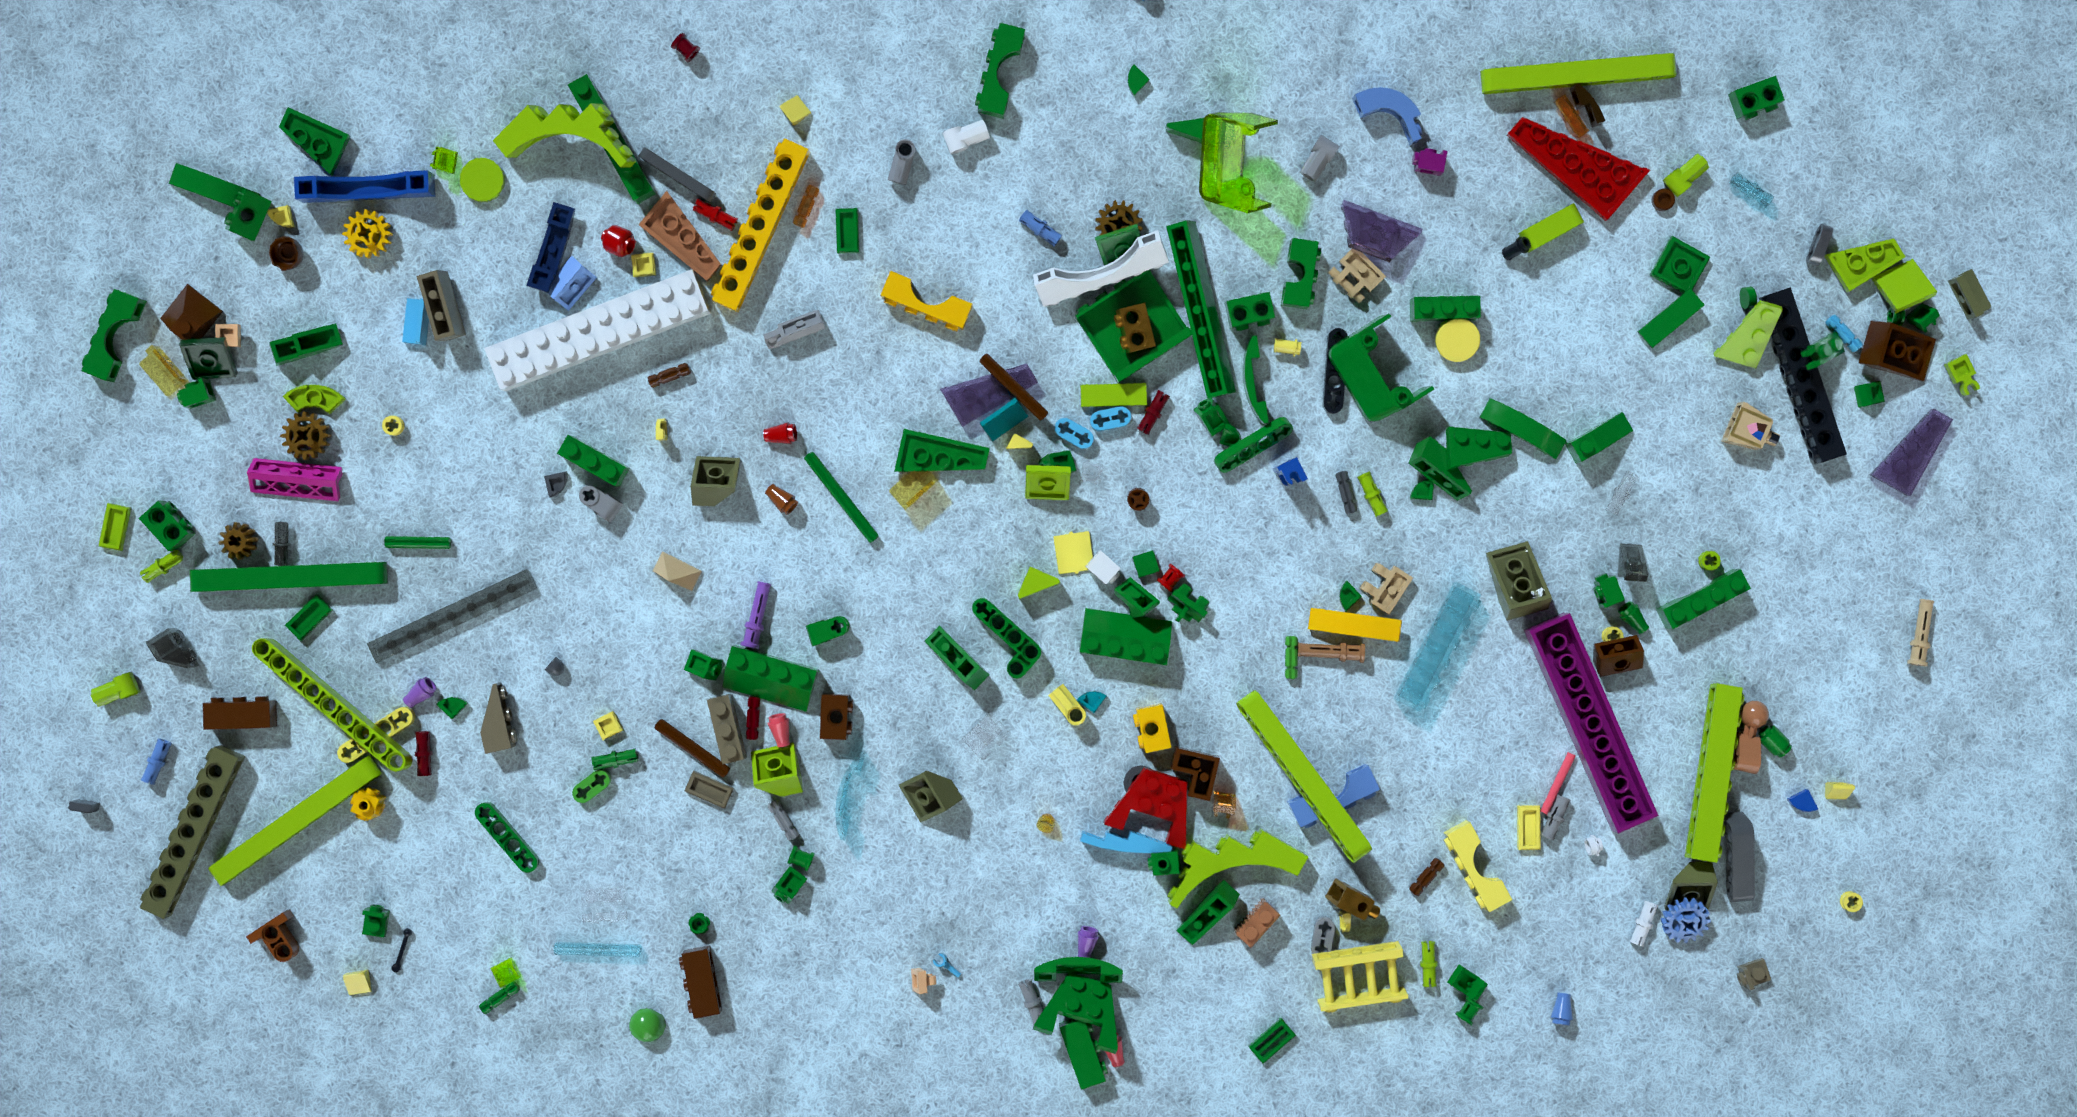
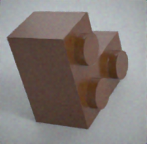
(1202, 768)

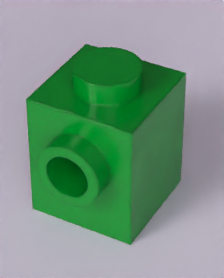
(1172, 859)

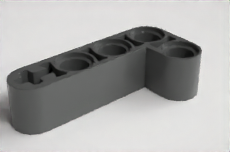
(1739, 857)

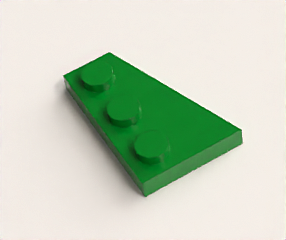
(316, 138)
(1471, 446)

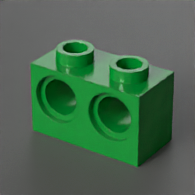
(1755, 95)
(1248, 305)
(164, 530)

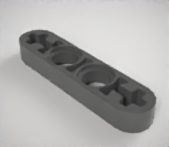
(677, 174)

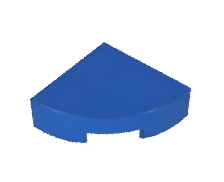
(1803, 801)

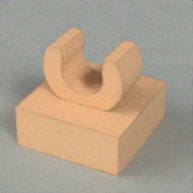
(231, 332)
(921, 980)

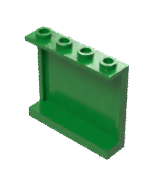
(1101, 329)

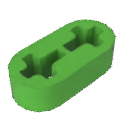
(588, 781)

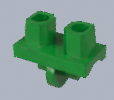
(1186, 607)

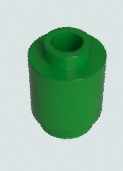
(1774, 741)

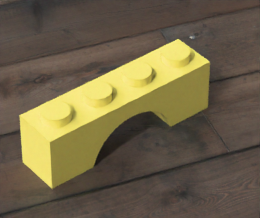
(1463, 842)

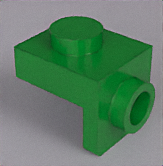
(1467, 982)

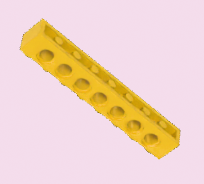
(784, 151)

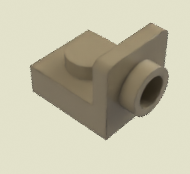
(1753, 973)

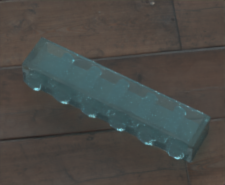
(1437, 647)

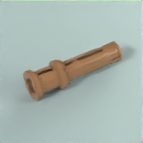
(1342, 651)

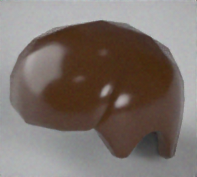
(286, 253)

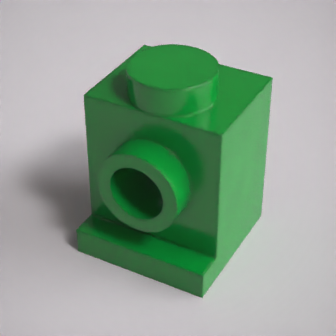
(196, 394)
(1607, 590)

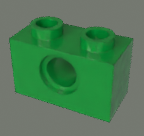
(259, 208)

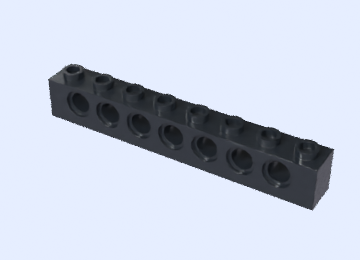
(1812, 383)

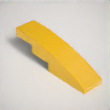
(1355, 624)

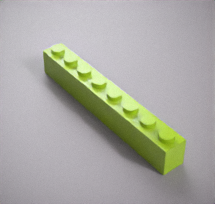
(1714, 772)

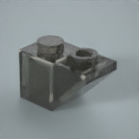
(171, 649)

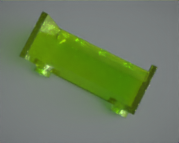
(1223, 160)

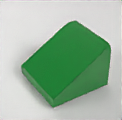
(1869, 394)

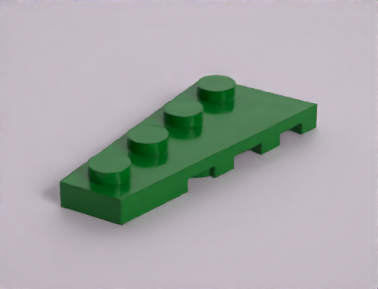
(933, 453)

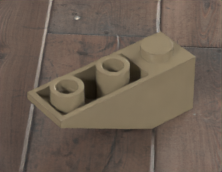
(496, 726)

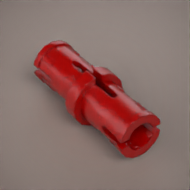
(715, 214)

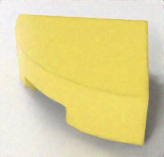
(282, 216)
(661, 429)
(1344, 918)

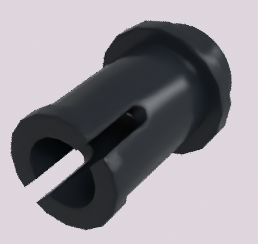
(1520, 246)

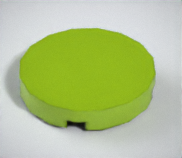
(482, 179)

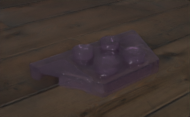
(1376, 233)

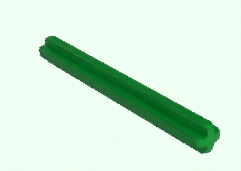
(841, 497)

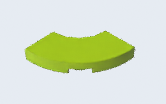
(314, 396)

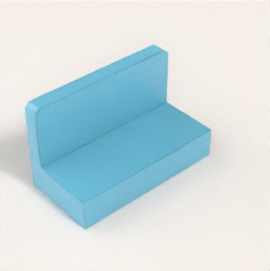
(415, 322)

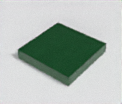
(208, 358)

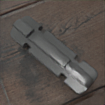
(1346, 492)

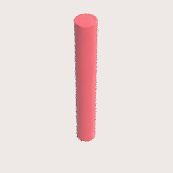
(1555, 788)

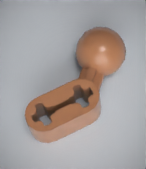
(1748, 751)

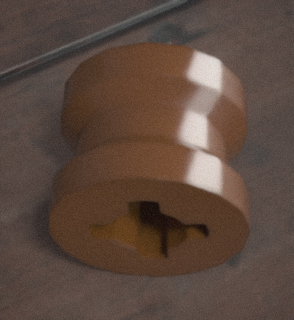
(1140, 501)

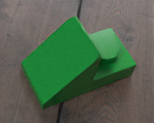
(1136, 597)

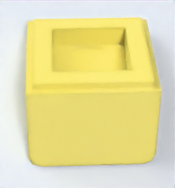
(795, 110)
(1019, 442)
(1838, 790)
(357, 982)

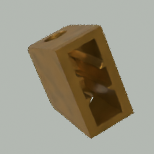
(1352, 900)

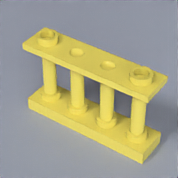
(1347, 958)

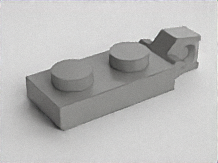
(794, 329)

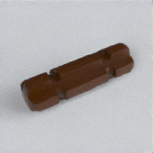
(669, 375)
(1426, 877)

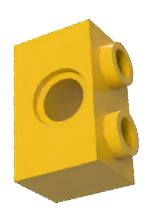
(1160, 739)

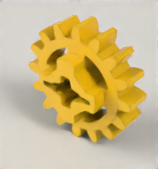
(376, 230)

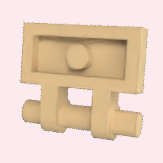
(1361, 269)

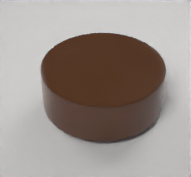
(1663, 199)

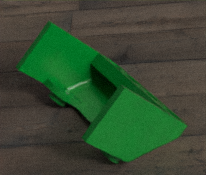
(1364, 380)

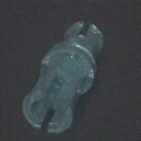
(1751, 190)

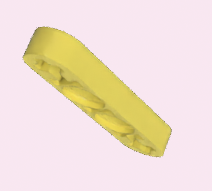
(402, 725)

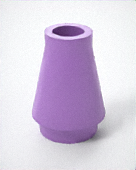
(421, 691)
(1087, 940)

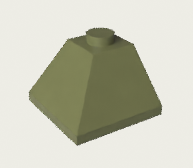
(713, 479)
(930, 794)
(1694, 881)

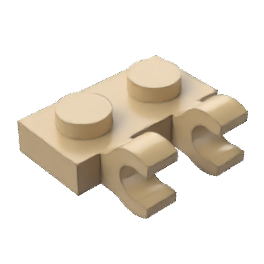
(1391, 588)

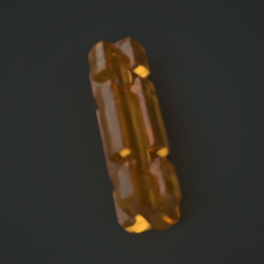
(806, 206)

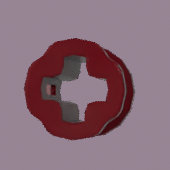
(685, 47)

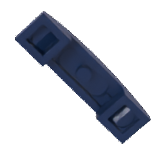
(552, 248)

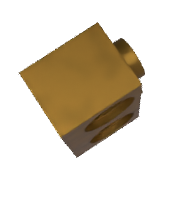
(1141, 327)

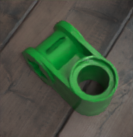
(824, 630)

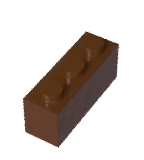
(239, 713)
(700, 982)

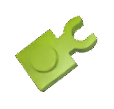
(1960, 371)

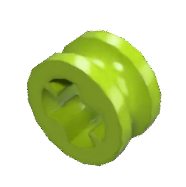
(1701, 559)

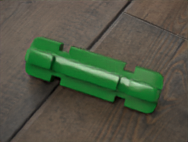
(499, 997)

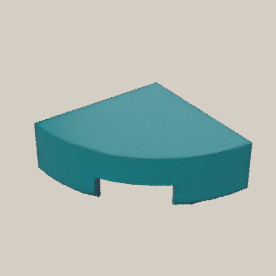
(1092, 700)

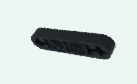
(1331, 371)

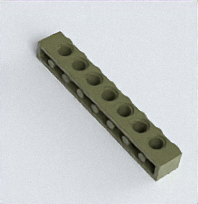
(230, 764)

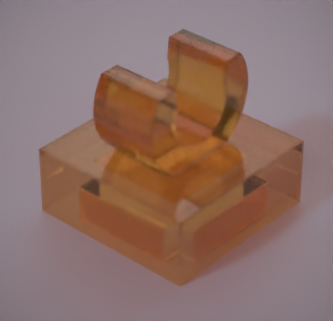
(1224, 803)

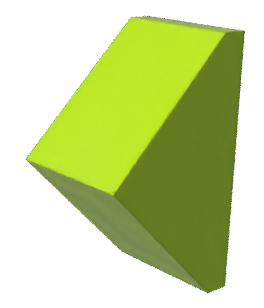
(1036, 581)

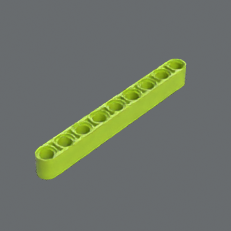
(1578, 72)
(322, 700)
(1304, 776)
(295, 821)

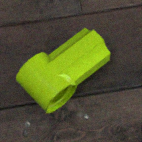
(1682, 177)
(120, 688)

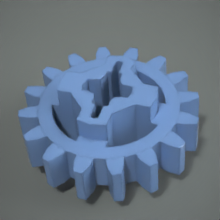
(1685, 920)

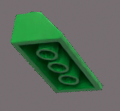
(1125, 637)
(769, 677)

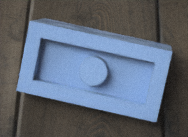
(571, 283)

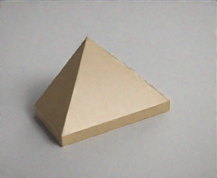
(676, 571)

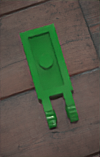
(1823, 350)

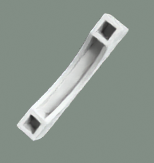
(1059, 284)

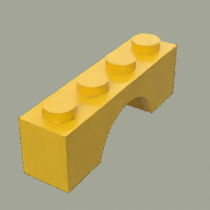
(952, 312)

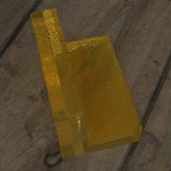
(162, 370)
(912, 487)

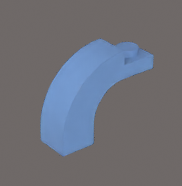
(1391, 102)

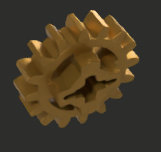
(1108, 221)
(298, 442)

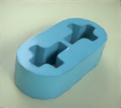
(1111, 424)
(1077, 429)

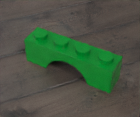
(1007, 44)
(101, 358)
(1710, 596)

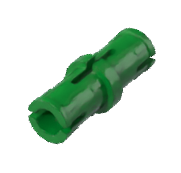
(614, 759)

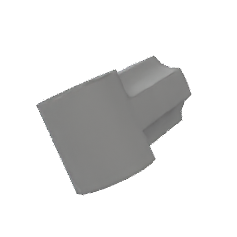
(1321, 154)
(901, 164)

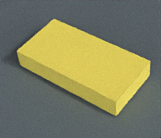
(1528, 827)

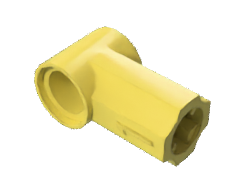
(1066, 703)

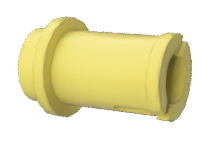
(1287, 346)

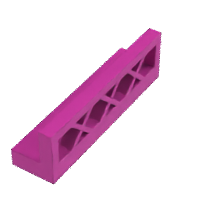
(293, 475)

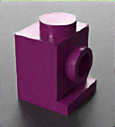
(1429, 161)

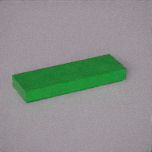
(1671, 318)

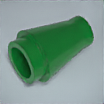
(1632, 615)

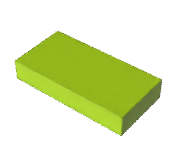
(114, 527)

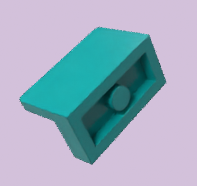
(1003, 419)

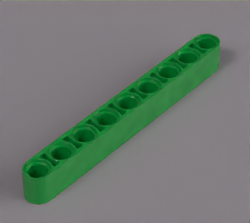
(288, 576)

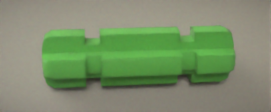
(1291, 657)

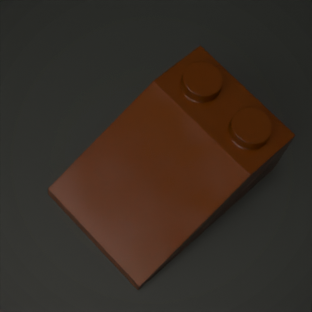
(1897, 350)

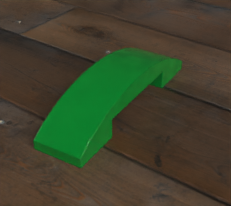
(206, 185)
(1258, 408)
(1523, 427)
(1078, 965)

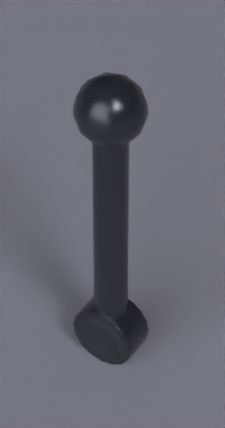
(397, 967)

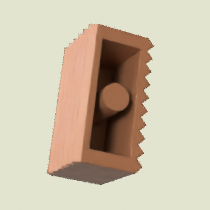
(1257, 922)

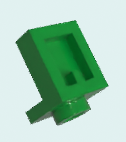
(1211, 416)
(1059, 459)
(703, 665)
(788, 885)
(375, 921)

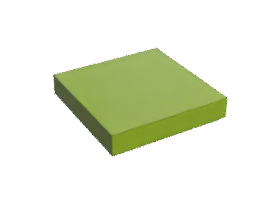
(1904, 286)
(1047, 482)

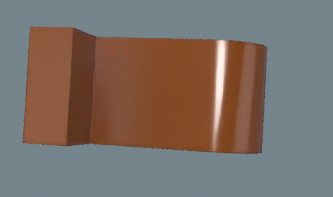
(284, 937)

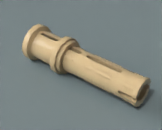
(1920, 643)

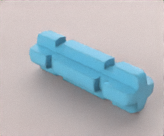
(1844, 333)

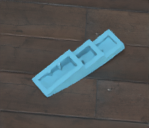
(1134, 842)

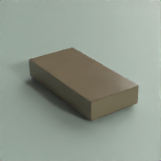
(709, 789)

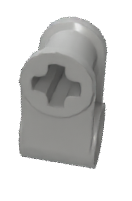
(603, 504)

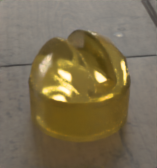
(1046, 823)

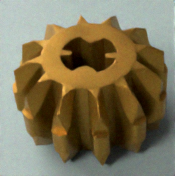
(247, 540)

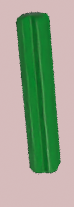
(417, 542)

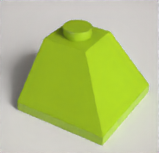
(777, 770)

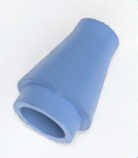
(1562, 1009)

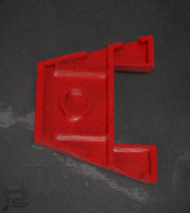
(1156, 796)

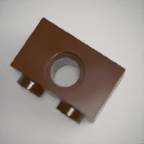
(1618, 655)
(829, 728)

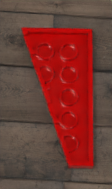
(1585, 170)

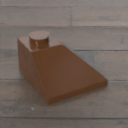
(190, 314)

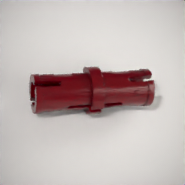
(1153, 412)
(423, 753)

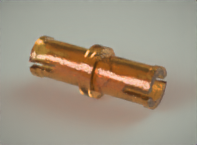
(1571, 116)

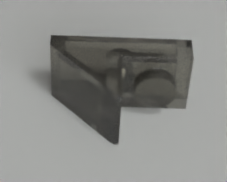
(1632, 563)

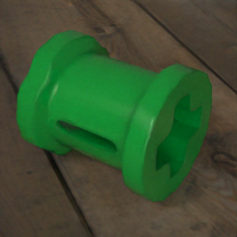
(801, 858)
(1469, 1010)

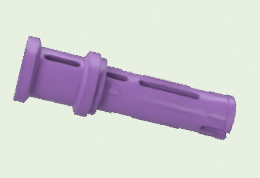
(762, 588)

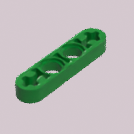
(1228, 461)
(510, 834)

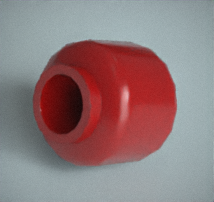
(618, 241)

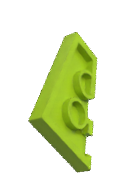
(1752, 336)

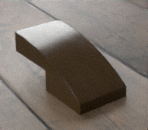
(1582, 99)

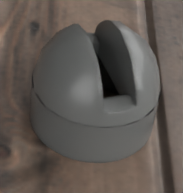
(555, 667)

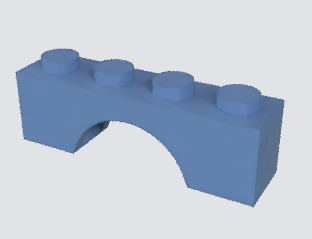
(1359, 785)

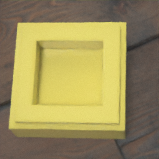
(643, 265)
(608, 725)

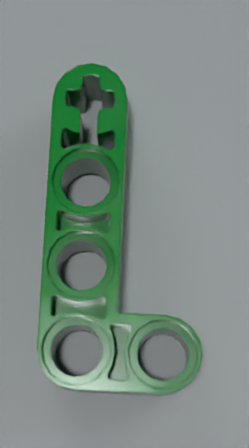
(1004, 632)

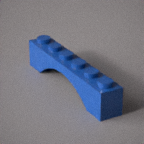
(392, 186)

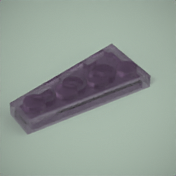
(981, 395)
(1910, 458)

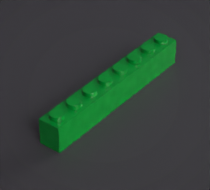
(1201, 309)

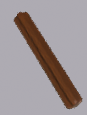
(1013, 386)
(692, 748)

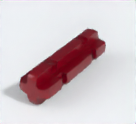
(753, 718)

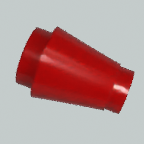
(782, 433)

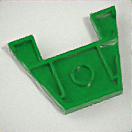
(1084, 1001)

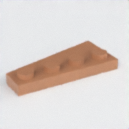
(677, 234)

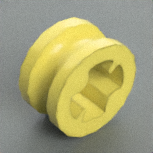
(399, 421)
(1608, 630)
(1844, 901)

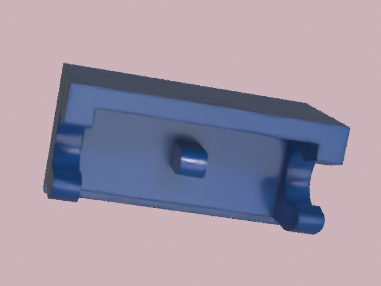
(1290, 470)

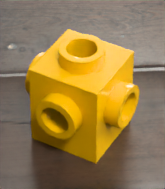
(372, 798)

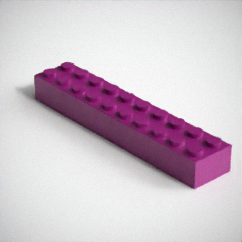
(1591, 722)

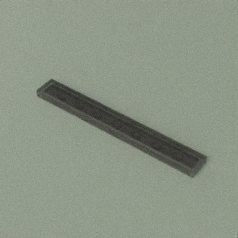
(452, 616)

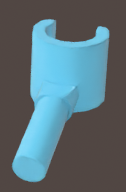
(945, 964)

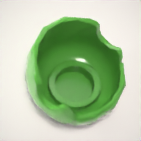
(647, 1025)

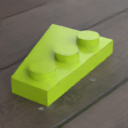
(1862, 263)

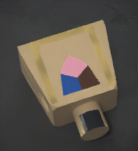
(1749, 428)

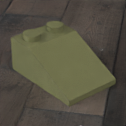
(1518, 581)

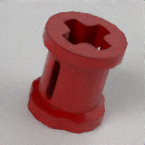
(1171, 578)

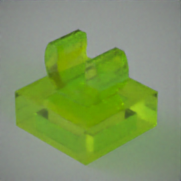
(444, 160)
(505, 972)

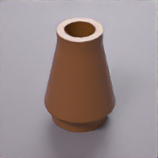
(782, 500)

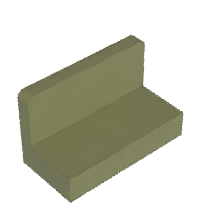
(1969, 294)

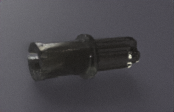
(281, 544)

